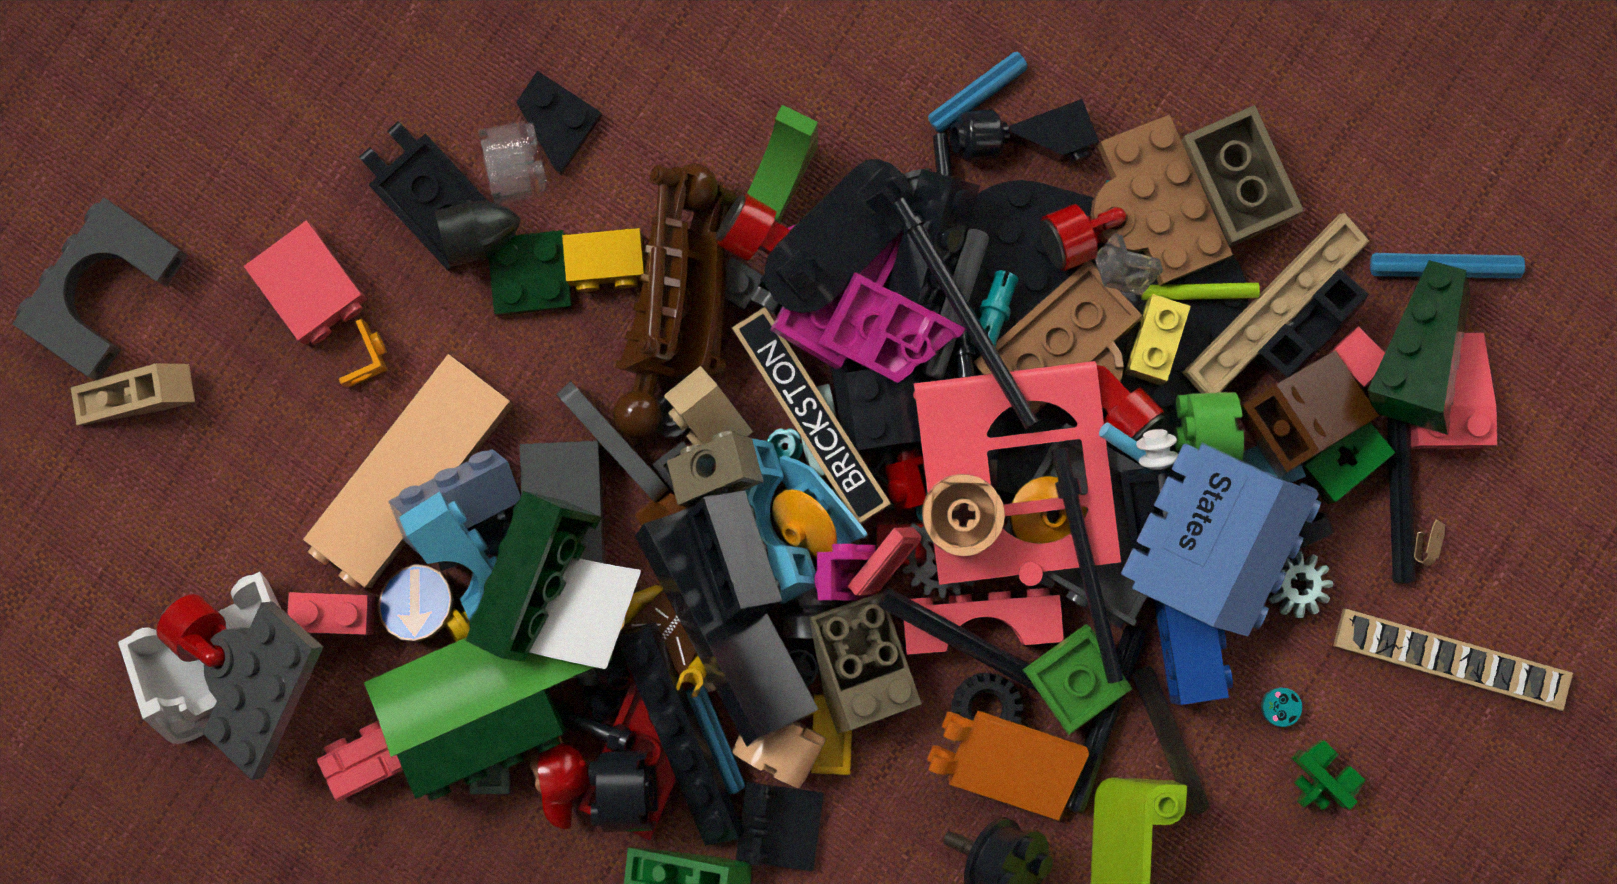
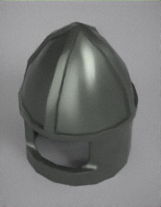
(475, 230)

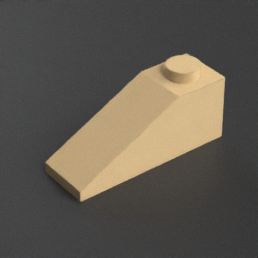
(133, 393)

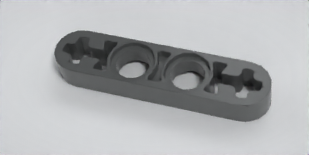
(612, 441)

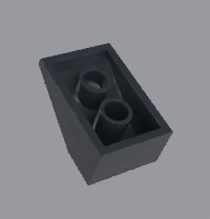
(886, 410)

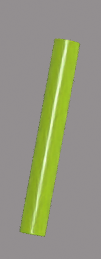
(1203, 291)

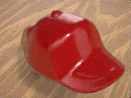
(560, 779)

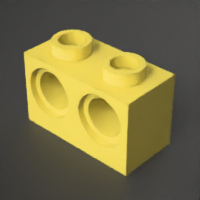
(1157, 340)

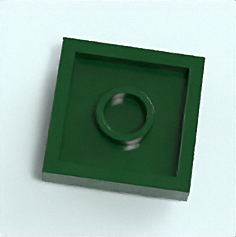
(530, 275)

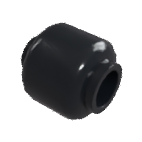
(979, 135)

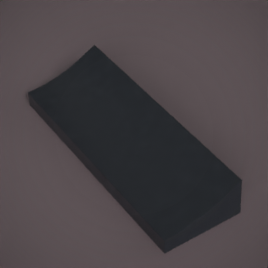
(740, 656)

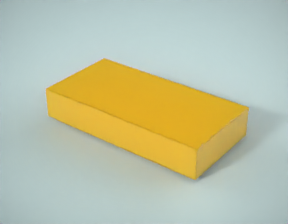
(836, 751)

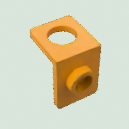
(376, 349)

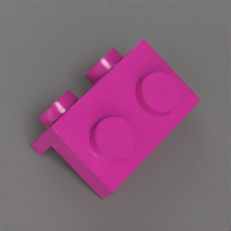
(838, 569)

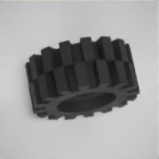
(988, 683)

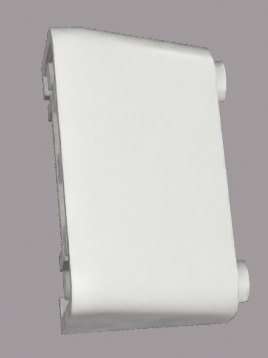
(173, 691)

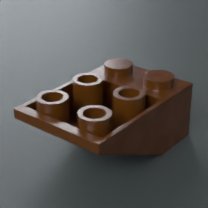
(1307, 413)

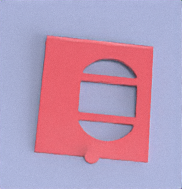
(955, 441)

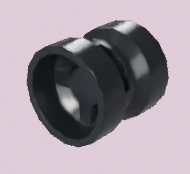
(805, 664)

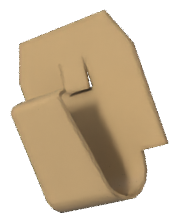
(1434, 544)

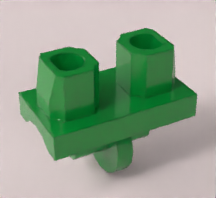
(1340, 789)

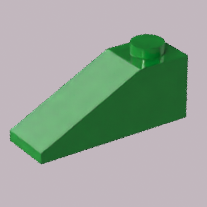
(671, 867)

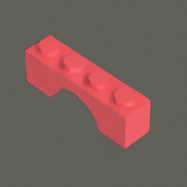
(1032, 618)

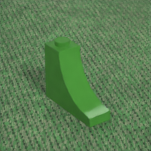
(785, 160)

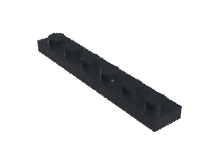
(680, 734)

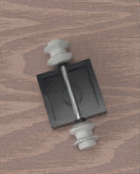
(1144, 485)

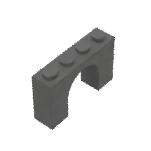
(51, 311)

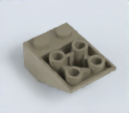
(861, 664)

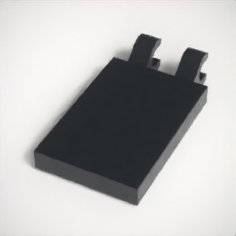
(419, 184)

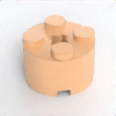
(978, 531)
(784, 754)

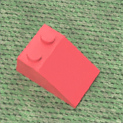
(1474, 404)

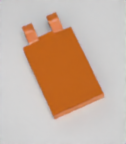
(1009, 762)

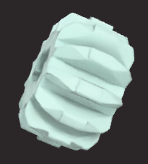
(1313, 586)

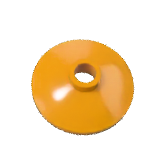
(804, 522)
(1035, 526)

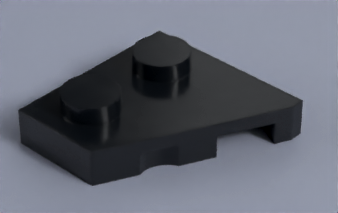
(558, 118)

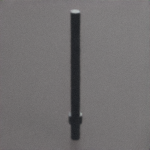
(1069, 489)

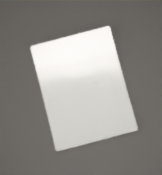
(587, 613)

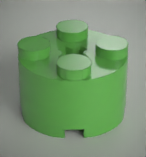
(1210, 420)

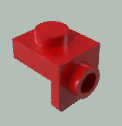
(905, 481)

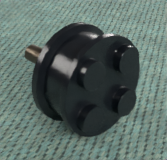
(1003, 854)

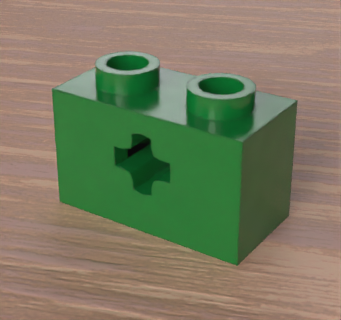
(1334, 480)

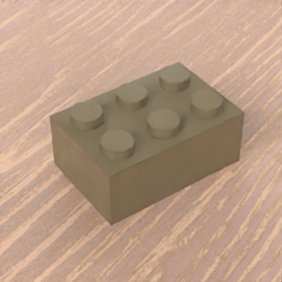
(1242, 176)

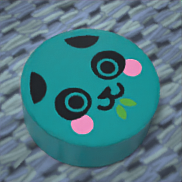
(1281, 707)

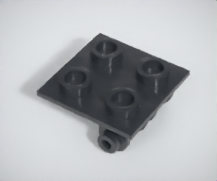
(779, 826)

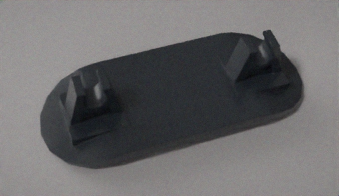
(837, 237)

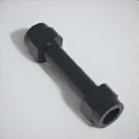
(618, 737)

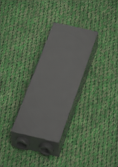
(574, 475)

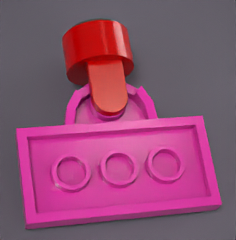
(752, 227)

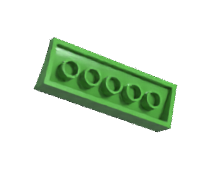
(455, 689)

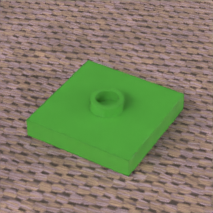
(1074, 680)

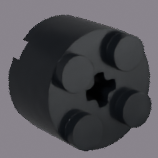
(624, 791)

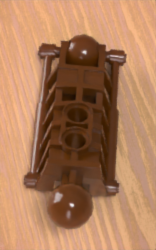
(681, 294)

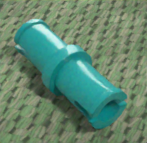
(996, 306)

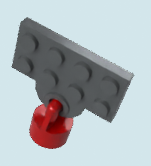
(249, 671)

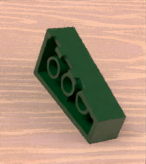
(1424, 353)
(528, 574)
(482, 743)

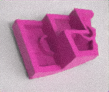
(885, 329)

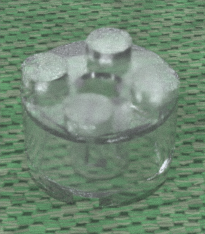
(510, 162)

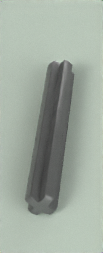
(965, 277)

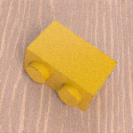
(604, 259)

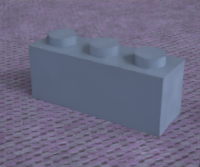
(478, 486)

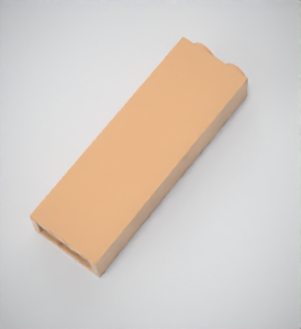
(434, 432)

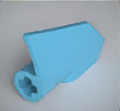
(805, 479)

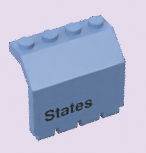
(1220, 539)

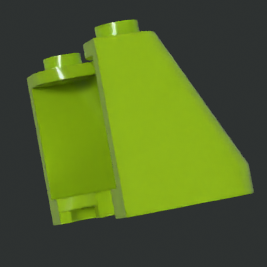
(1124, 826)

